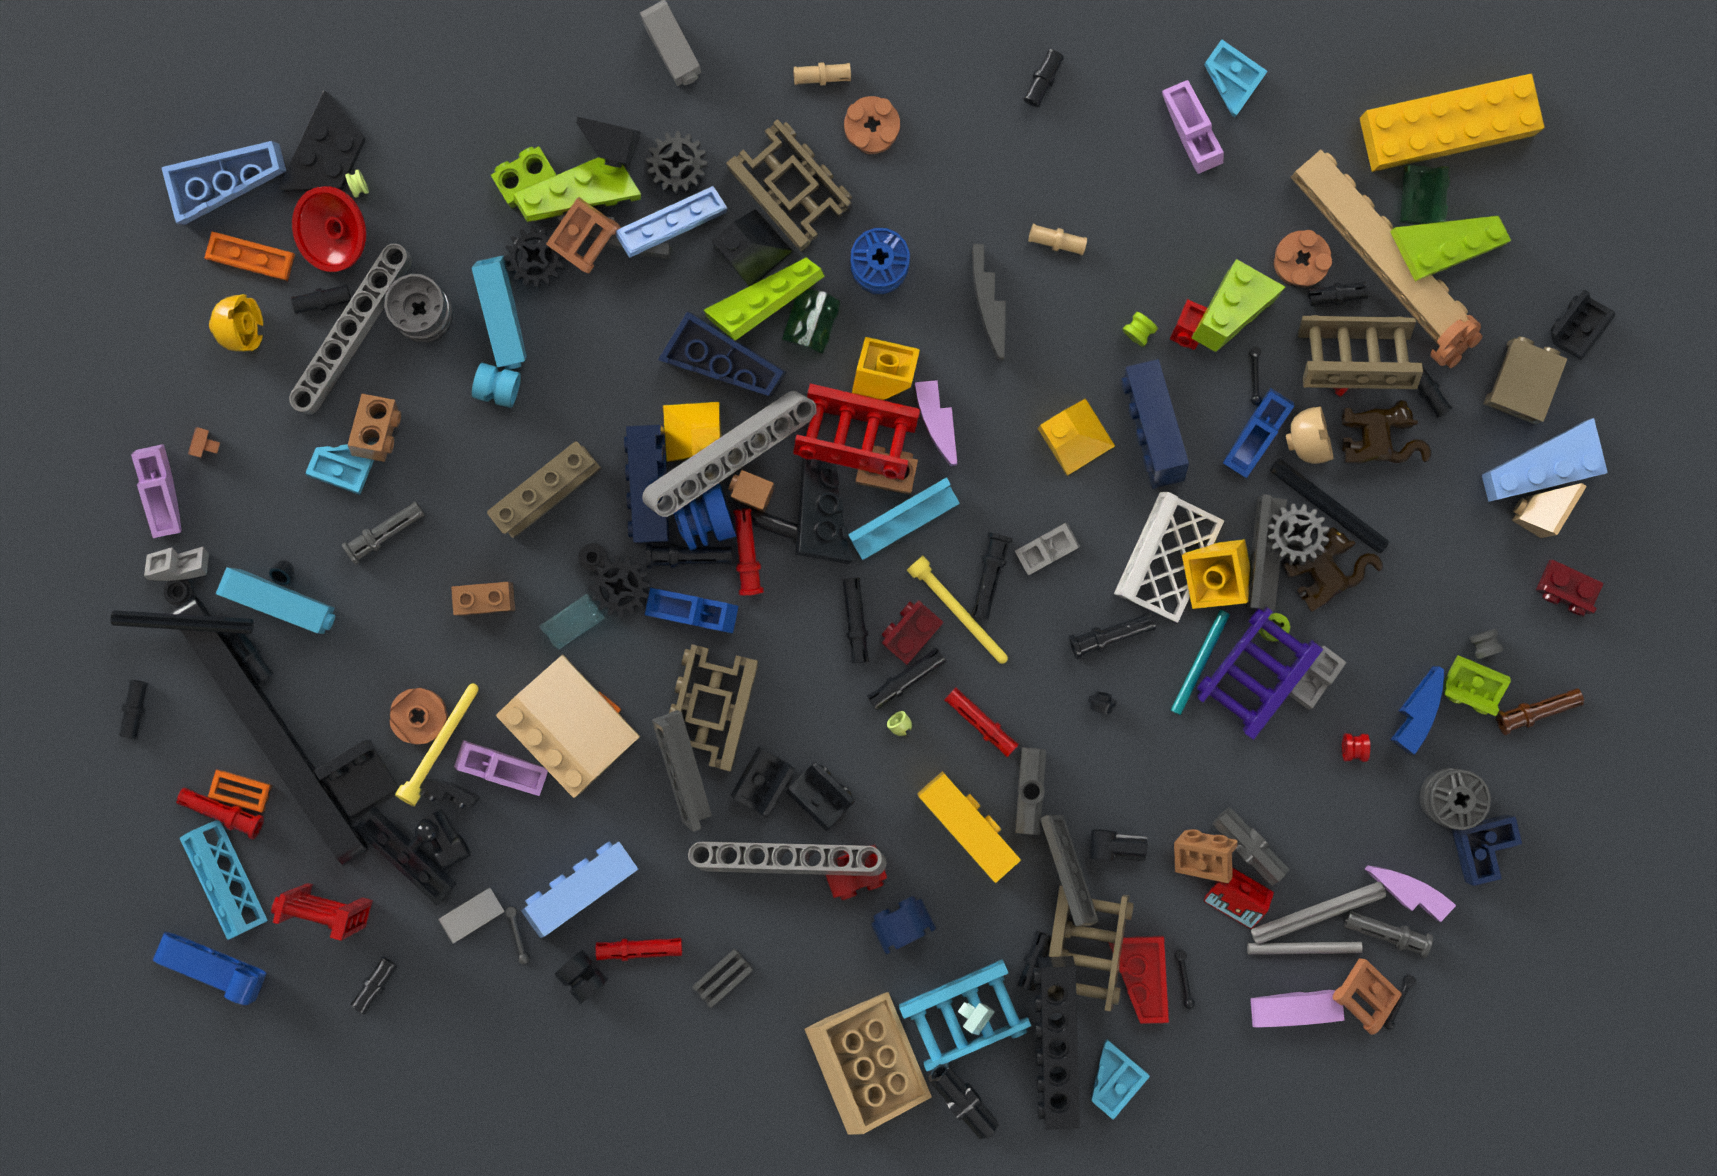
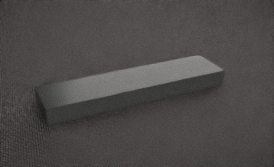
(1069, 870)

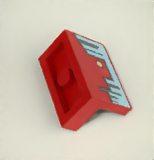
(1240, 899)

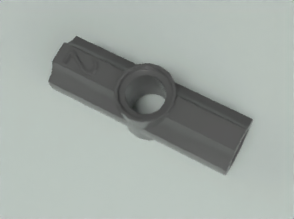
(1030, 810)
(1251, 846)

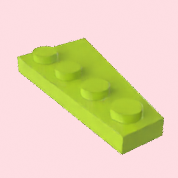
(589, 181)
(1443, 245)
(757, 302)

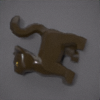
(1376, 436)
(1327, 575)

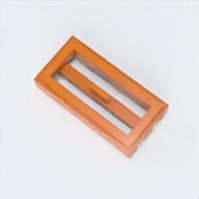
(263, 797)

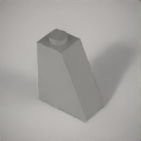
(671, 43)

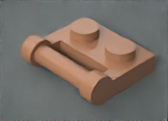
(576, 228)
(1374, 989)

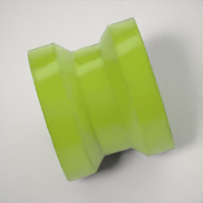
(1140, 329)
(1281, 621)

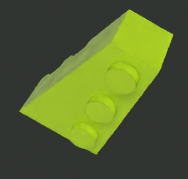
(1235, 304)

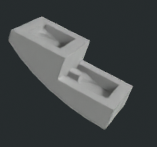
(1047, 548)
(169, 565)
(1317, 678)
(471, 915)

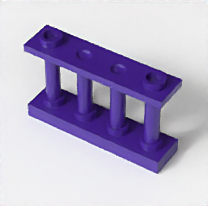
(1270, 698)

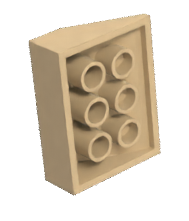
(568, 726)
(868, 1064)

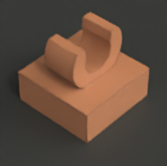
(200, 443)

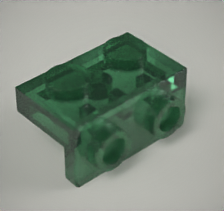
(1424, 194)
(811, 320)

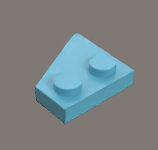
(1233, 75)

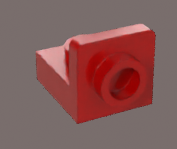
(1187, 324)

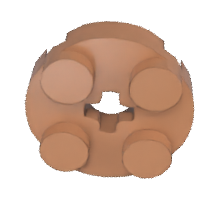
(862, 137)
(1307, 243)
(1456, 341)
(402, 715)

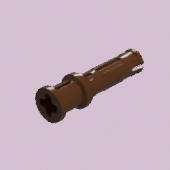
(1527, 714)

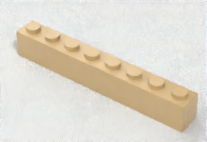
(1371, 239)

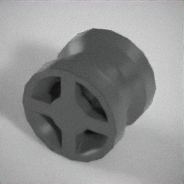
(1486, 643)

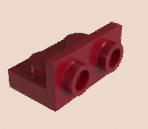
(1569, 587)
(911, 632)

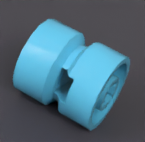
(496, 385)

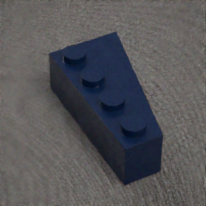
(715, 354)
(1156, 424)
(645, 465)

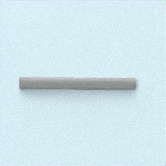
(1305, 948)

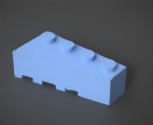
(1558, 461)

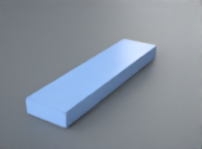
(671, 221)

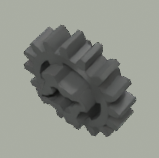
(666, 161)
(1292, 523)

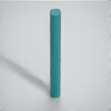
(1200, 662)

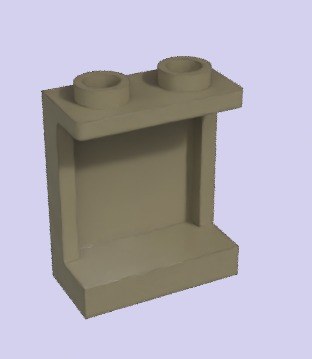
(1526, 380)

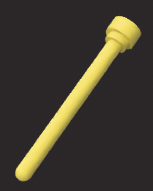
(922, 571)
(410, 790)

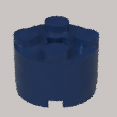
(903, 924)

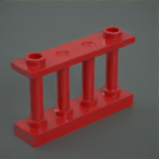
(861, 408)
(340, 917)

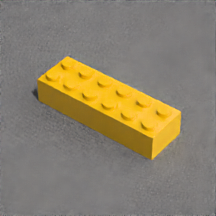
(1451, 122)

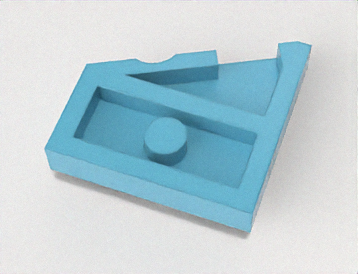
(340, 468)
(1116, 1080)

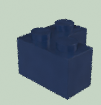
(1478, 846)

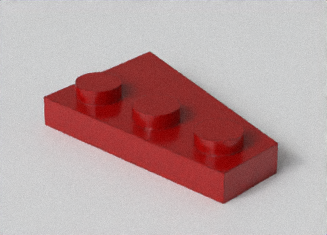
(1145, 976)

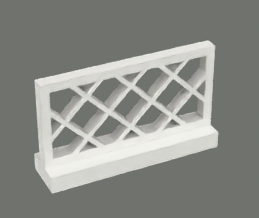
(1149, 543)

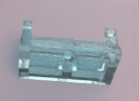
(572, 621)

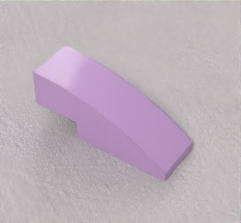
(1193, 127)
(936, 420)
(157, 490)
(500, 768)
(1412, 892)
(1296, 1009)

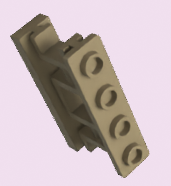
(773, 199)
(544, 490)
(730, 712)

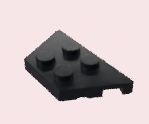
(325, 149)

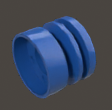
(868, 272)
(705, 515)

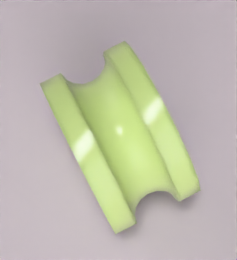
(357, 183)

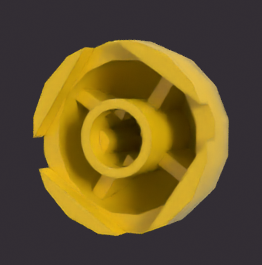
(235, 323)

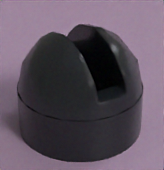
(282, 572)

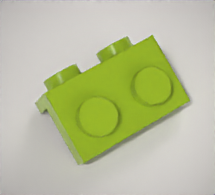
(1475, 685)

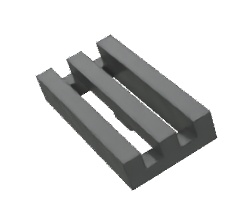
(704, 994)

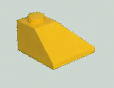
(884, 369)
(690, 429)
(1076, 436)
(1218, 574)

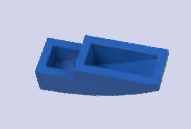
(1258, 432)
(691, 610)
(1420, 711)

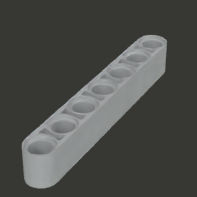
(337, 335)
(717, 453)
(774, 853)

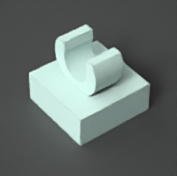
(976, 1017)

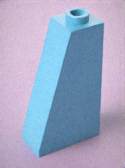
(499, 311)
(276, 600)

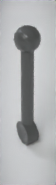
(511, 912)

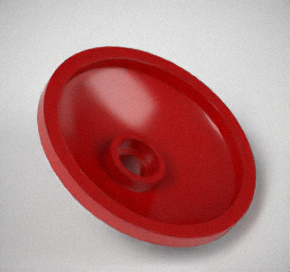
(318, 231)

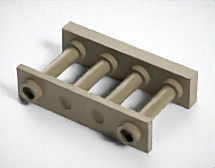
(1359, 374)
(1065, 929)

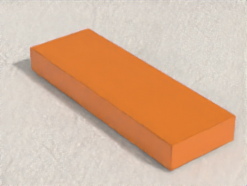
(249, 256)

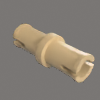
(822, 74)
(1057, 239)

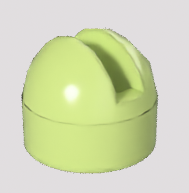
(899, 723)

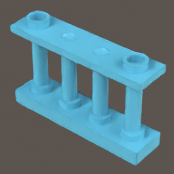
(968, 987)

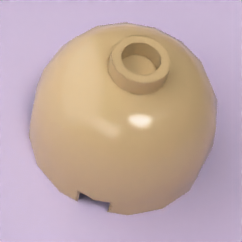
(1310, 436)

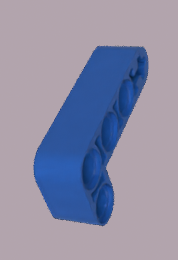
(211, 967)

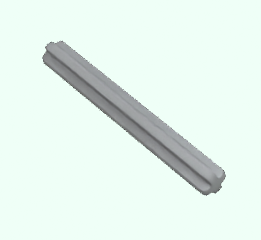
(1318, 913)

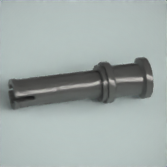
(372, 539)
(1401, 937)

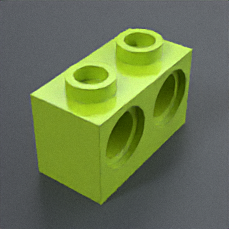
(520, 169)

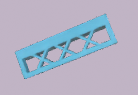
(904, 519)
(213, 879)

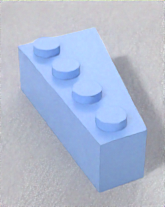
(214, 180)
(579, 889)

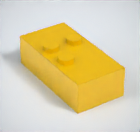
(969, 827)

